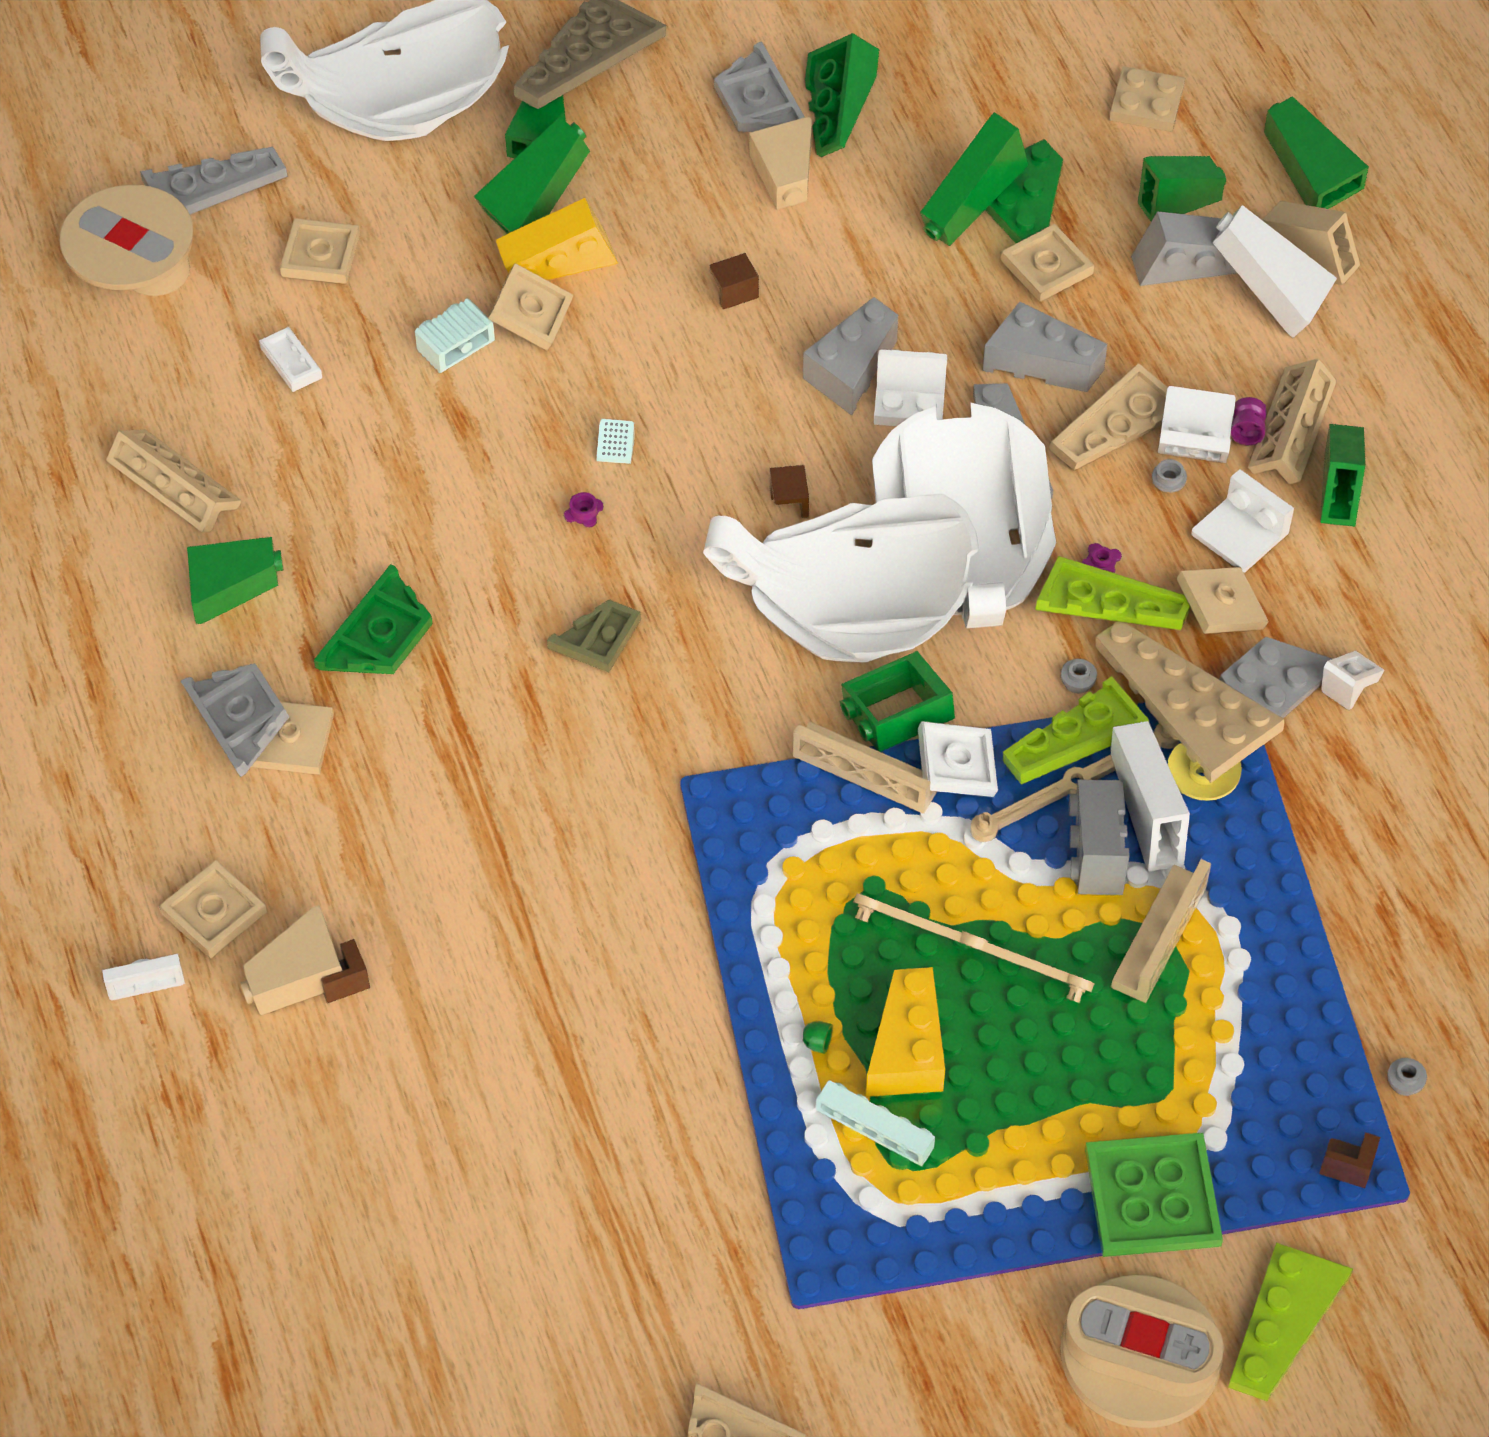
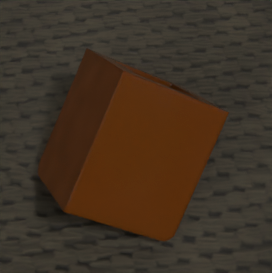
(736, 280)
(790, 486)
(352, 977)
(1349, 1161)

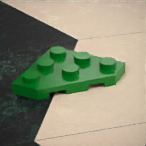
(1030, 199)

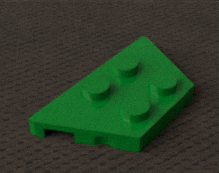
(378, 630)

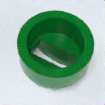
(818, 1036)

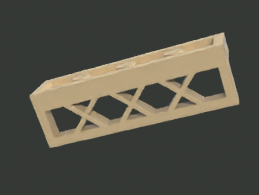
(1300, 420)
(170, 478)
(862, 766)
(1161, 931)

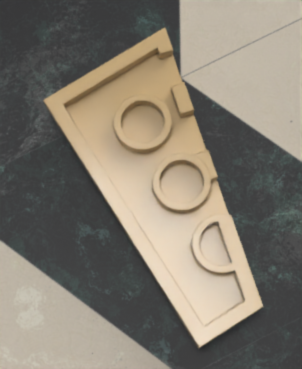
(1116, 418)

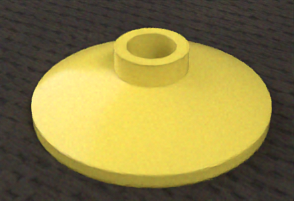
(1197, 786)

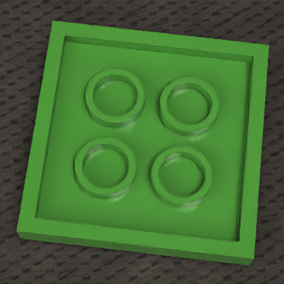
(1153, 1194)

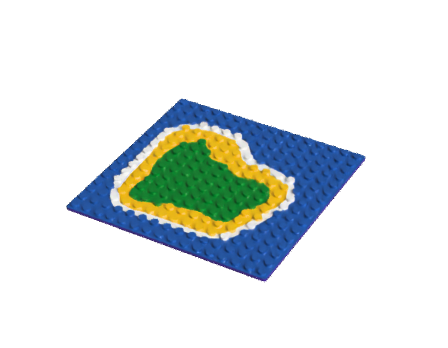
(1233, 1043)

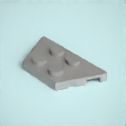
(756, 93)
(1276, 675)
(239, 712)

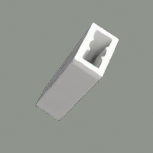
(1274, 269)
(1150, 796)

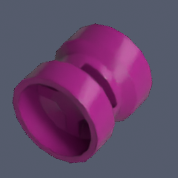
(1249, 421)

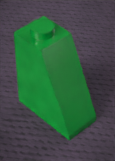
(530, 123)
(1179, 184)
(1342, 474)
(230, 574)

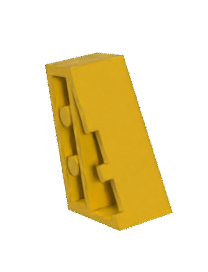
(559, 243)
(909, 1040)

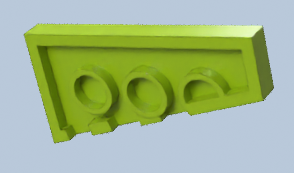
(1100, 594)
(1073, 733)
(1287, 1310)

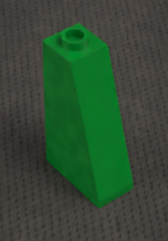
(1313, 156)
(535, 178)
(975, 180)

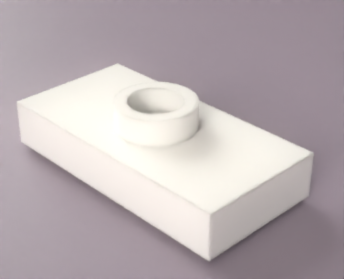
(290, 359)
(143, 977)

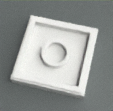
(958, 759)

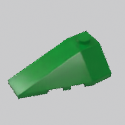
(839, 85)

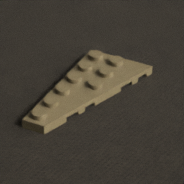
(585, 47)

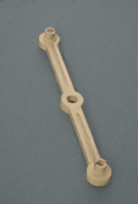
(986, 826)
(1077, 984)

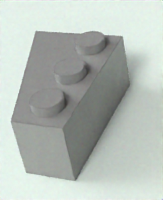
(1179, 250)
(1045, 349)
(848, 355)
(1099, 837)

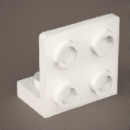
(908, 385)
(1197, 424)
(1245, 522)

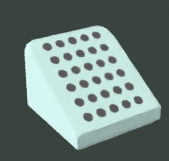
(615, 441)

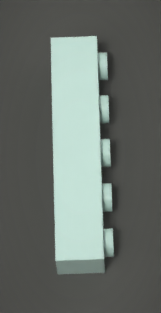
(875, 1122)

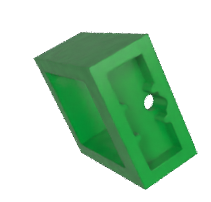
(889, 680)

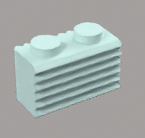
(454, 335)

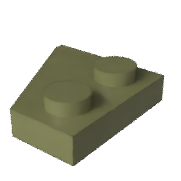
(599, 636)

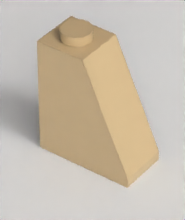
(783, 160)
(1319, 234)
(291, 965)

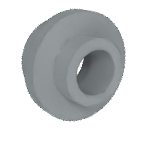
(1169, 476)
(1078, 683)
(1404, 1085)

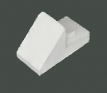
(1347, 676)

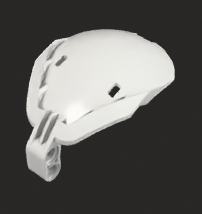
(443, 68)
(1000, 480)
(848, 597)

